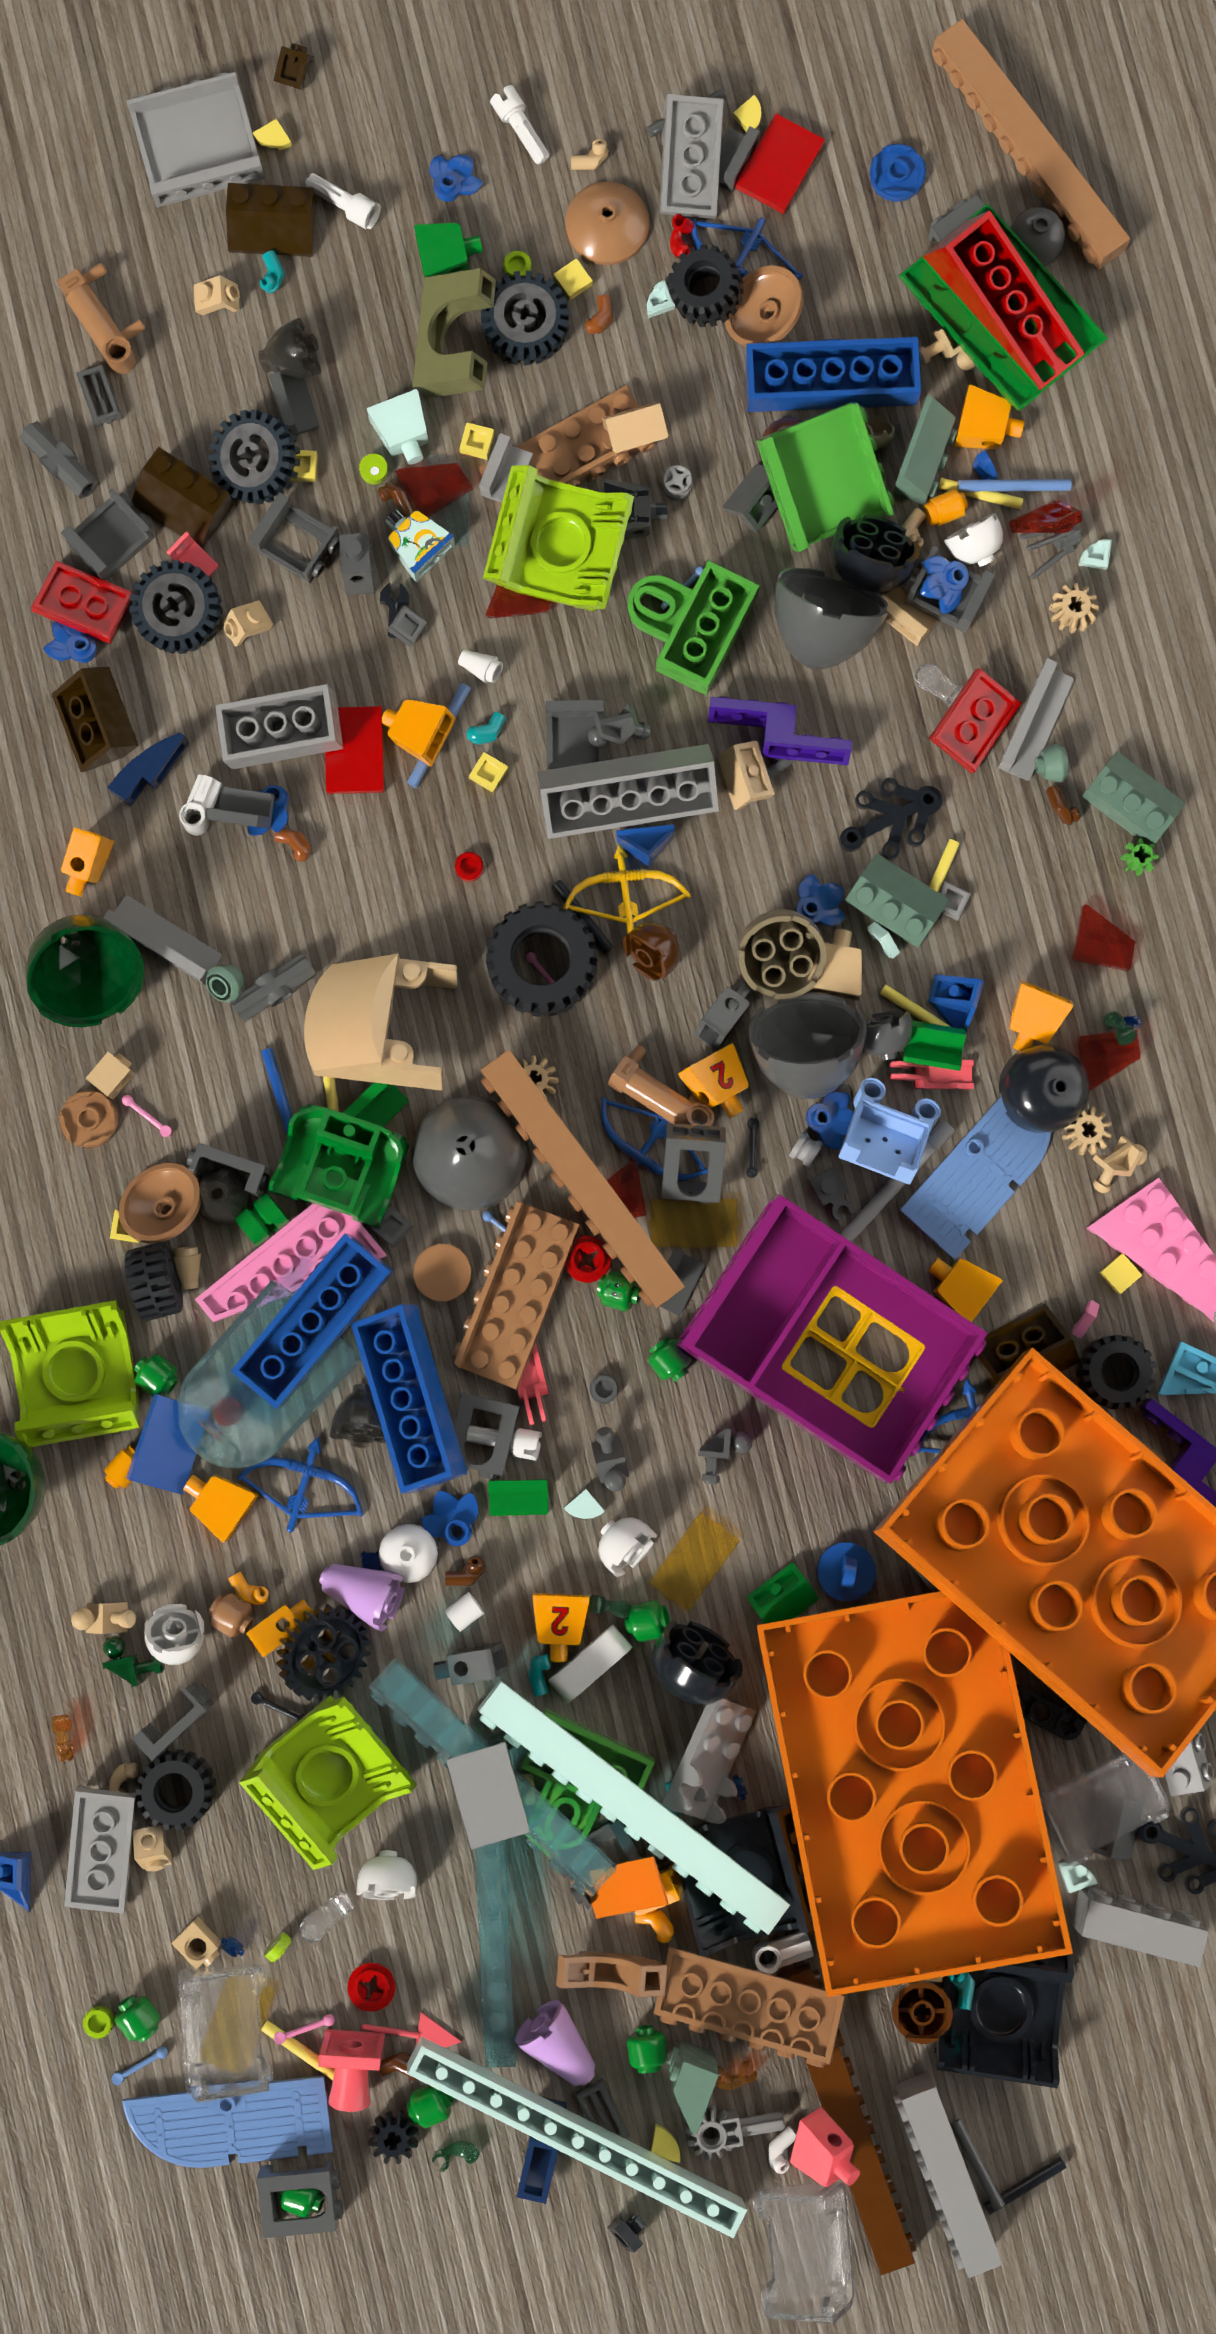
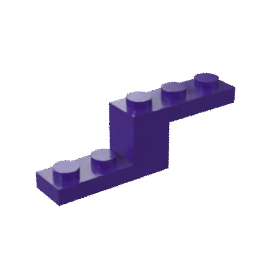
(779, 730)
(1196, 1455)

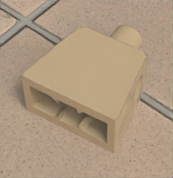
(843, 968)

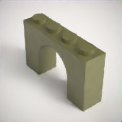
(442, 301)

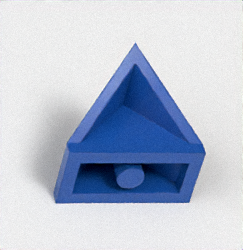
(645, 842)
(955, 999)
(16, 1877)

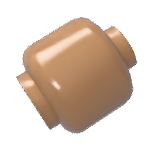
(231, 1615)

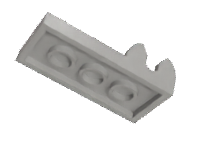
(691, 155)
(708, 1761)
(100, 1849)

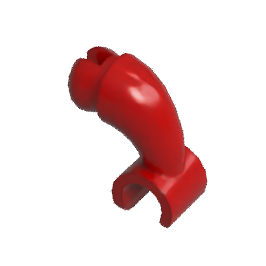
(681, 226)

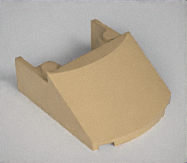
(351, 1021)

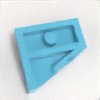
(1189, 1372)

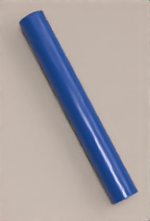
(277, 1086)

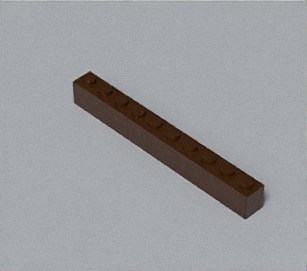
(872, 2188)

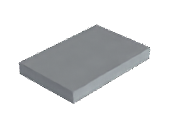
(488, 1795)

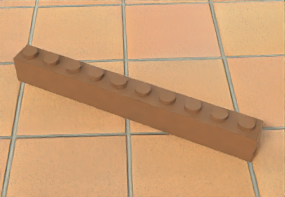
(1029, 144)
(582, 1179)

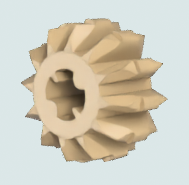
(1076, 598)
(541, 1073)
(1097, 1132)

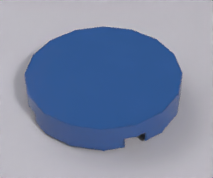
(897, 172)

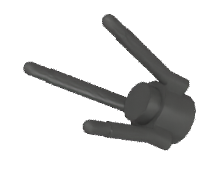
(1060, 540)

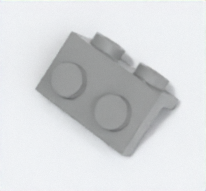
(1190, 1771)

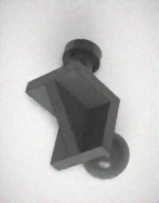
(617, 728)
(719, 1448)
(610, 1459)

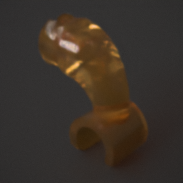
(63, 1747)
(729, 2082)

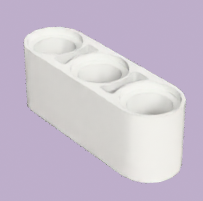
(590, 1664)

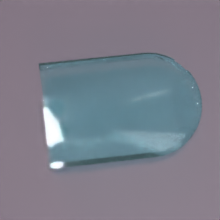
(226, 1417)

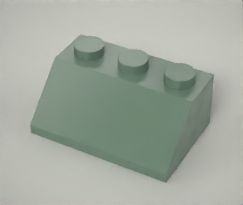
(926, 453)
(1133, 799)
(896, 900)
(693, 2080)

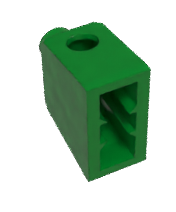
(444, 249)

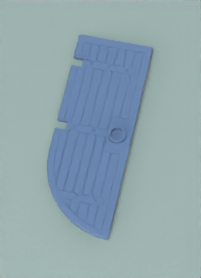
(975, 1179)
(249, 2125)

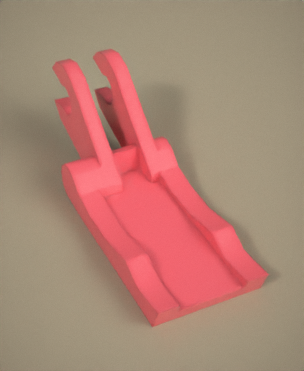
(934, 1077)
(533, 1385)

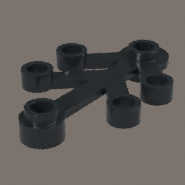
(895, 816)
(1197, 1853)

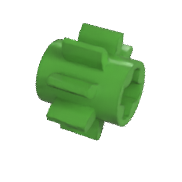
(1145, 852)

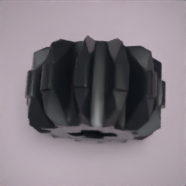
(386, 2146)

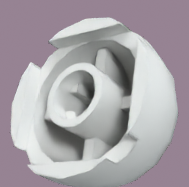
(976, 541)
(624, 1544)
(408, 1552)
(174, 1634)
(387, 1877)

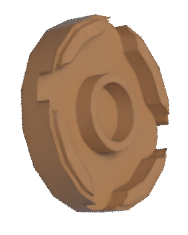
(88, 1119)
(442, 1272)

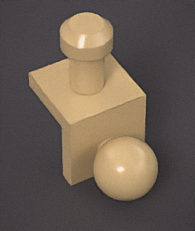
(947, 347)
(1120, 1162)
(104, 1618)

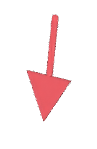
(427, 2028)

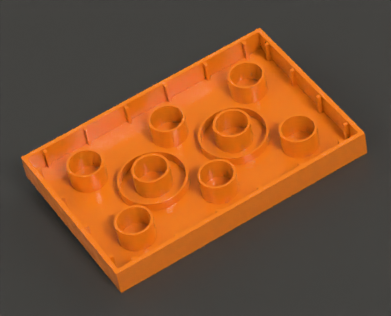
(1074, 1558)
(911, 1794)

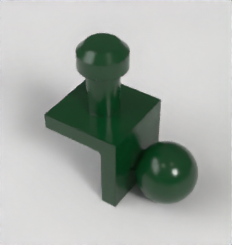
(128, 1666)

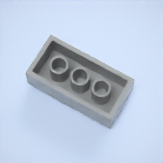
(279, 726)
(1140, 1927)

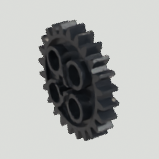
(323, 1652)

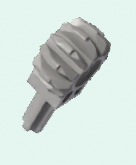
(731, 2130)

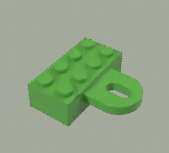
(698, 624)
(625, 1759)

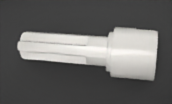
(512, 112)
(358, 207)
(523, 1444)

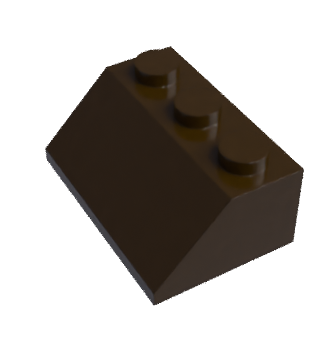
(270, 219)
(181, 497)
(94, 718)
(1034, 1330)

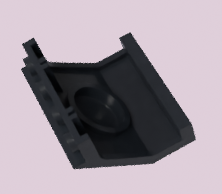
(766, 1847)
(1010, 2024)

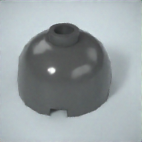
(1041, 232)
(888, 1033)

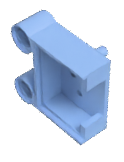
(885, 1137)

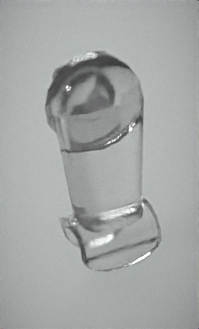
(935, 682)
(320, 1921)

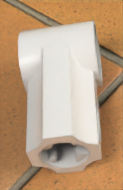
(202, 797)
(464, 1611)
(786, 1951)

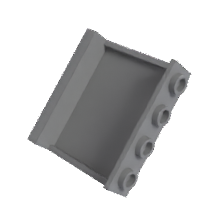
(195, 139)

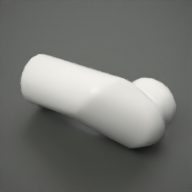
(778, 2150)

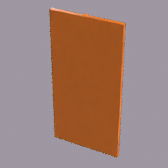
(630, 1888)

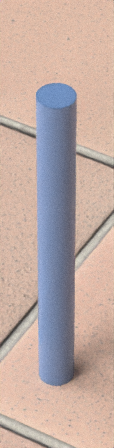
(1015, 485)
(454, 708)

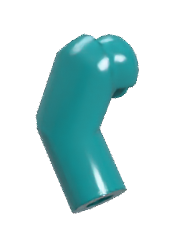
(486, 733)
(536, 1676)
(965, 1986)

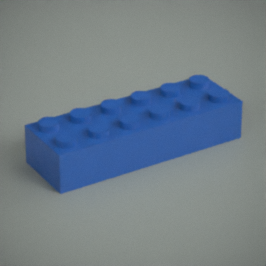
(832, 374)
(312, 1321)
(409, 1398)

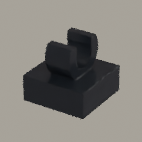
(626, 2232)

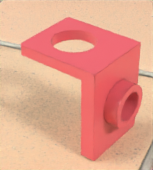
(193, 554)

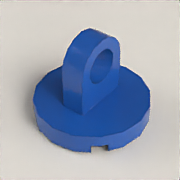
(846, 1571)

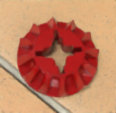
(601, 1261)
(358, 1992)

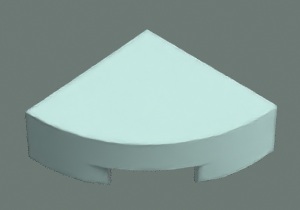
(659, 300)
(1097, 555)
(885, 939)
(584, 1506)
(1076, 1876)

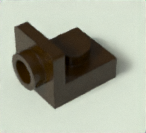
(292, 66)

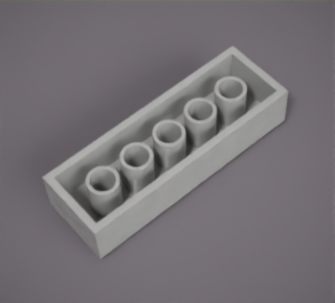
(628, 791)
(950, 2181)

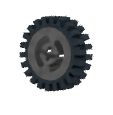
(522, 340)
(242, 439)
(161, 584)

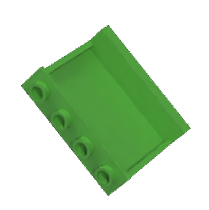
(824, 474)

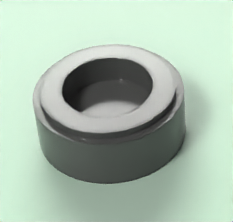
(604, 1388)

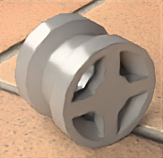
(678, 476)
(805, 1149)

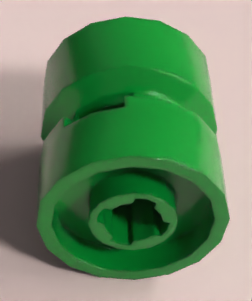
(262, 1219)

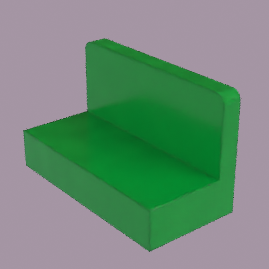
(935, 1046)
(378, 1104)
(518, 1497)
(782, 1596)

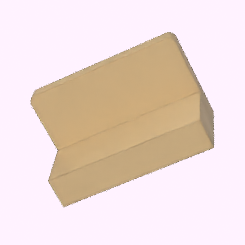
(635, 427)
(906, 619)
(745, 774)

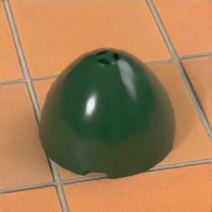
(87, 979)
(18, 1505)

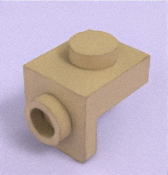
(215, 295)
(246, 622)
(150, 1848)

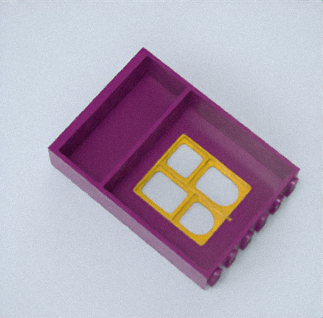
(772, 1303)

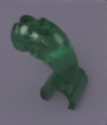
(1125, 1034)
(599, 1604)
(462, 2149)

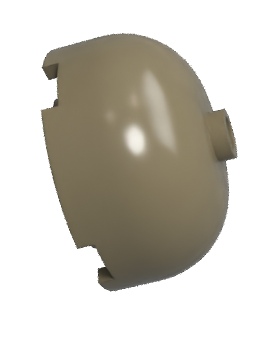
(784, 969)

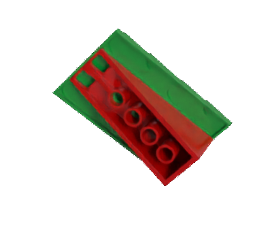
(1002, 307)

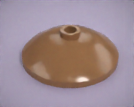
(607, 238)
(768, 306)
(160, 1203)

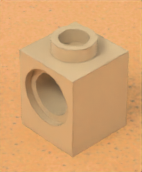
(111, 1074)
(200, 1930)

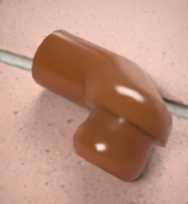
(602, 318)
(296, 841)

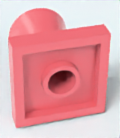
(351, 2056)

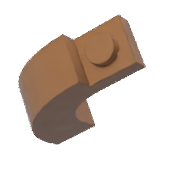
(612, 1970)

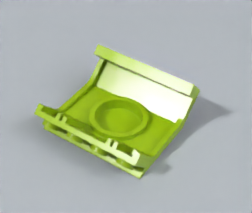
(557, 540)
(72, 1373)
(324, 1779)

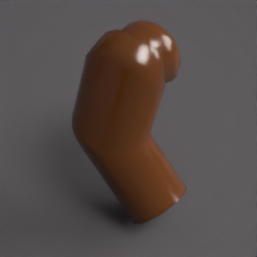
(397, 494)
(1060, 807)
(468, 1575)
(396, 2062)

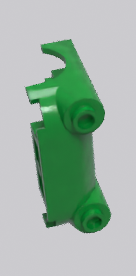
(340, 1163)

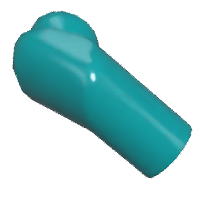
(275, 273)

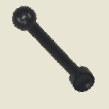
(752, 1124)
(258, 1698)

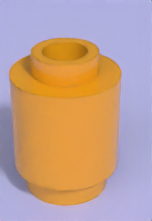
(945, 507)
(119, 1467)

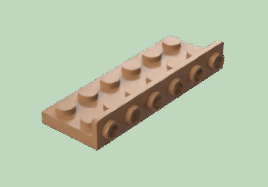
(579, 444)
(515, 1294)
(750, 2007)

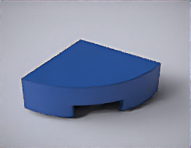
(984, 467)

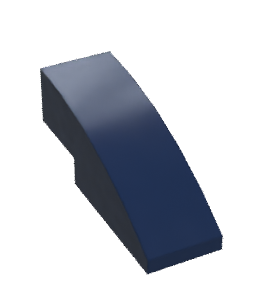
(147, 768)
(538, 2168)

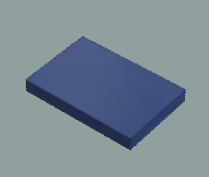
(162, 1453)

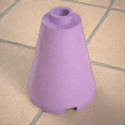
(364, 1592)
(557, 2044)

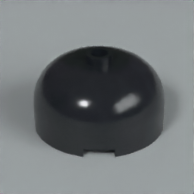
(873, 553)
(1044, 1088)
(686, 1676)

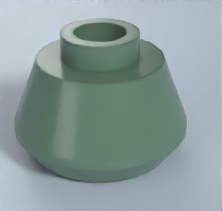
(1052, 763)
(224, 982)

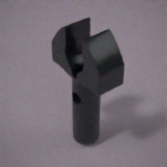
(394, 607)

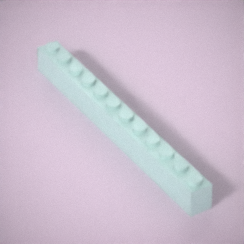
(633, 1807)
(576, 2136)

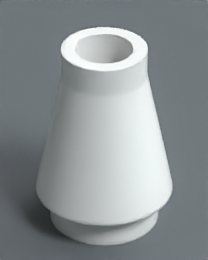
(481, 665)

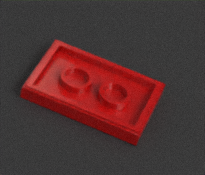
(779, 163)
(83, 602)
(975, 720)
(361, 761)

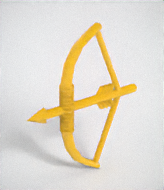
(627, 907)

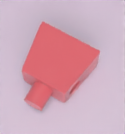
(823, 2150)

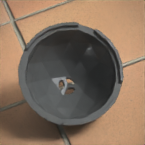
(825, 617)
(808, 1043)
(480, 1176)

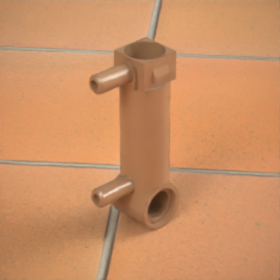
(97, 320)
(656, 1095)

